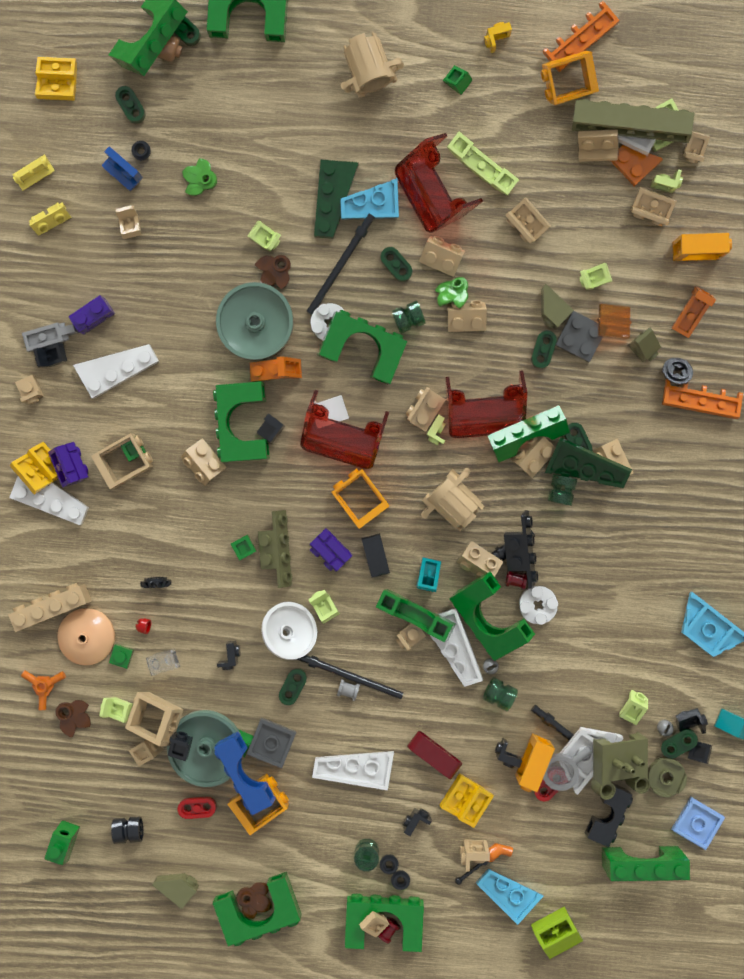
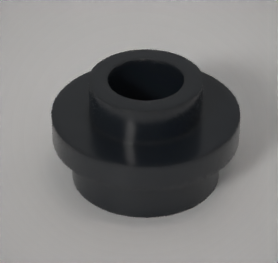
(138, 145)
(389, 869)
(400, 885)

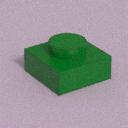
(130, 451)
(243, 547)
(121, 656)

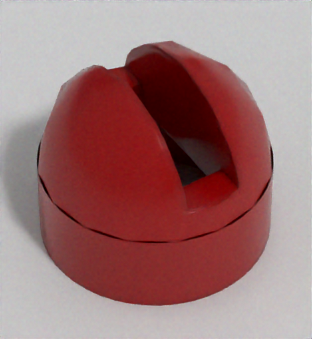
(143, 625)

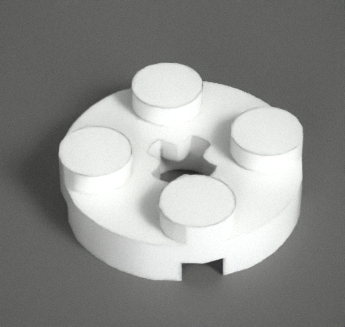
(319, 316)
(527, 607)

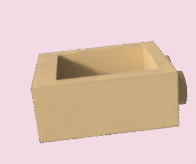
(106, 471)
(168, 724)

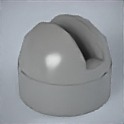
(489, 662)
(662, 725)

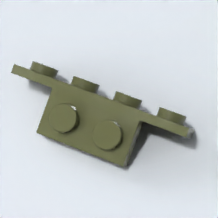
(275, 549)

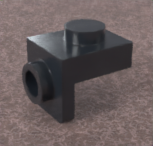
(50, 355)
(233, 653)
(690, 719)
(180, 745)
(508, 759)
(410, 822)

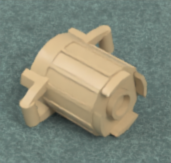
(369, 65)
(453, 501)

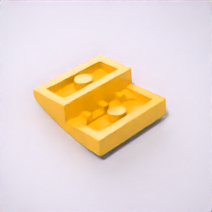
(56, 78)
(35, 468)
(466, 800)

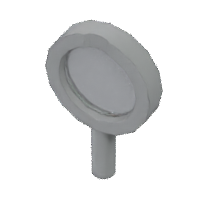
(563, 770)

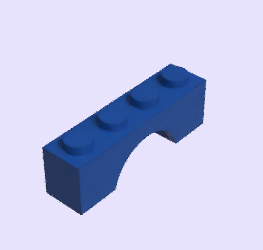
(255, 794)

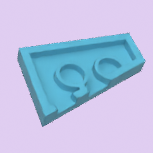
(378, 201)
(509, 895)

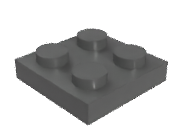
(579, 337)
(271, 742)

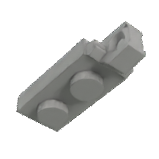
(47, 335)

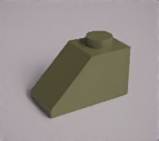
(553, 308)
(645, 345)
(177, 887)

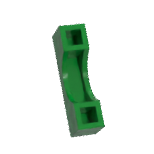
(547, 424)
(419, 616)

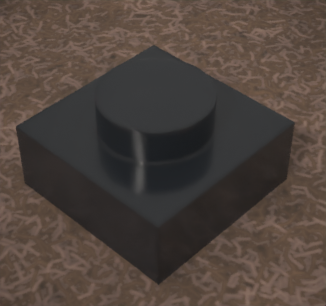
(700, 752)

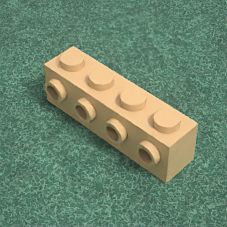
(45, 609)

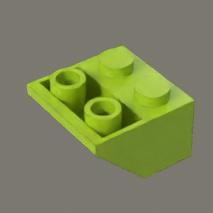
(556, 932)

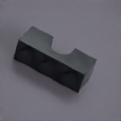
(604, 829)

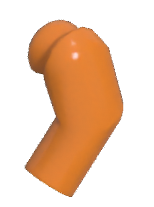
(498, 849)

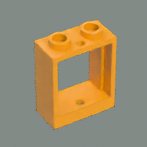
(589, 76)
(701, 246)
(354, 475)
(534, 763)
(244, 816)

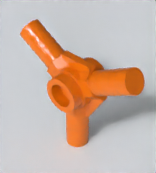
(43, 685)

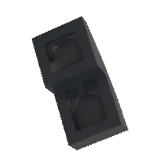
(375, 555)

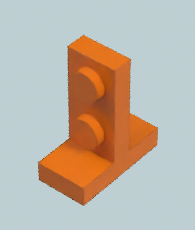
(693, 311)
(276, 369)

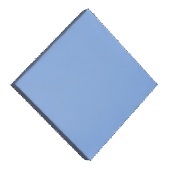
(698, 823)

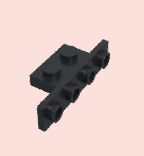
(520, 550)

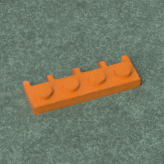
(585, 36)
(702, 400)

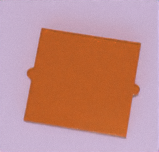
(614, 321)

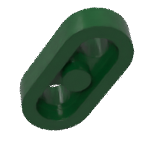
(186, 28)
(131, 105)
(396, 264)
(543, 350)
(581, 437)
(293, 686)
(677, 741)

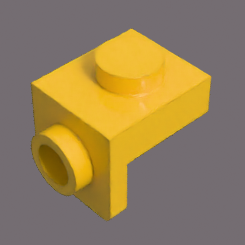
(495, 33)

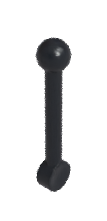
(458, 880)

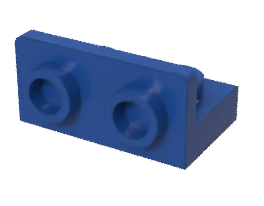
(121, 169)

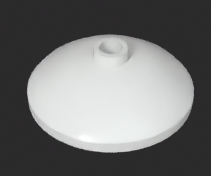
(299, 626)

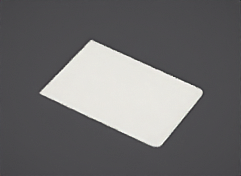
(336, 408)

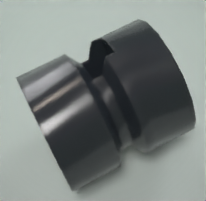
(127, 830)

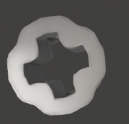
(348, 690)

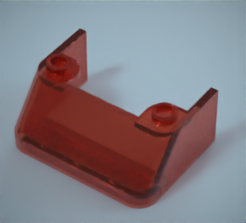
(425, 189)
(485, 415)
(340, 440)

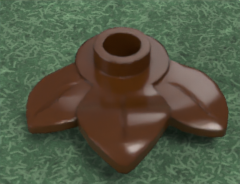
(272, 273)
(75, 718)
(257, 899)

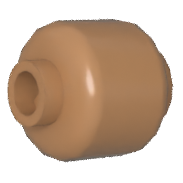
(171, 50)

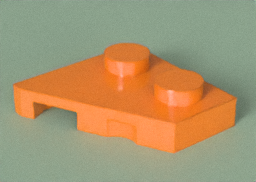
(635, 164)

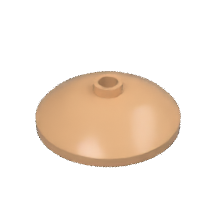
(98, 634)

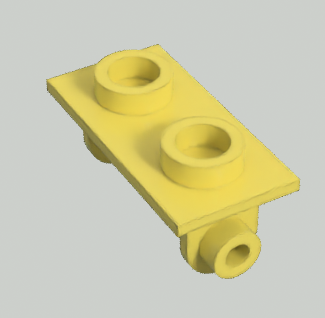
(33, 172)
(56, 215)

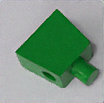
(62, 845)

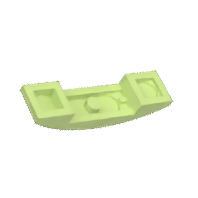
(481, 165)

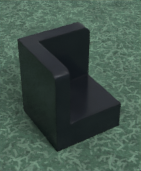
(270, 428)

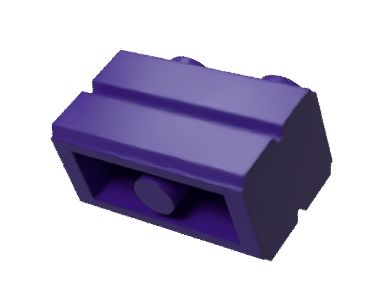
(91, 315)
(68, 464)
(330, 550)

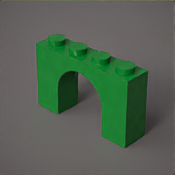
(275, 19)
(141, 54)
(389, 345)
(228, 399)
(495, 640)
(670, 865)
(408, 911)
(239, 928)

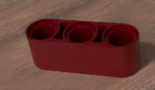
(434, 755)

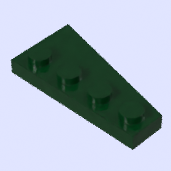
(333, 184)
(581, 463)

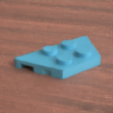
(709, 628)

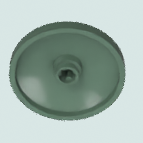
(254, 321)
(202, 765)

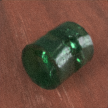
(408, 317)
(562, 497)
(500, 694)
(366, 855)

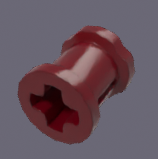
(516, 580)
(388, 932)

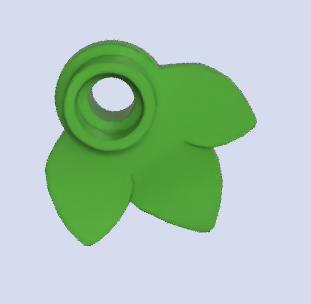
(196, 177)
(450, 291)

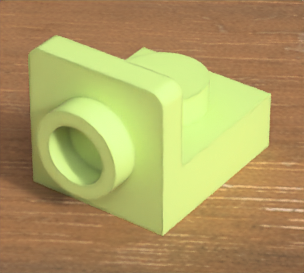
(664, 183)
(437, 426)
(634, 707)

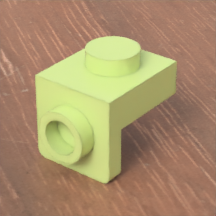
(264, 236)
(595, 276)
(323, 606)
(116, 709)

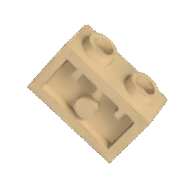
(598, 145)
(425, 409)
(474, 851)

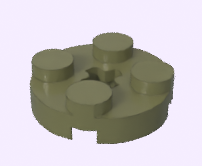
(676, 771)

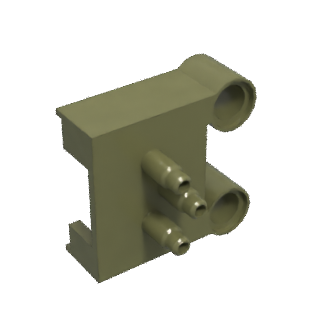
(619, 762)

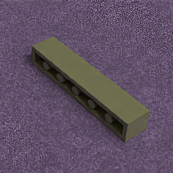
(634, 120)

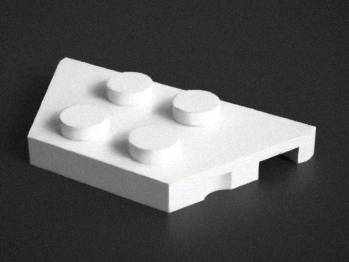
(580, 740)

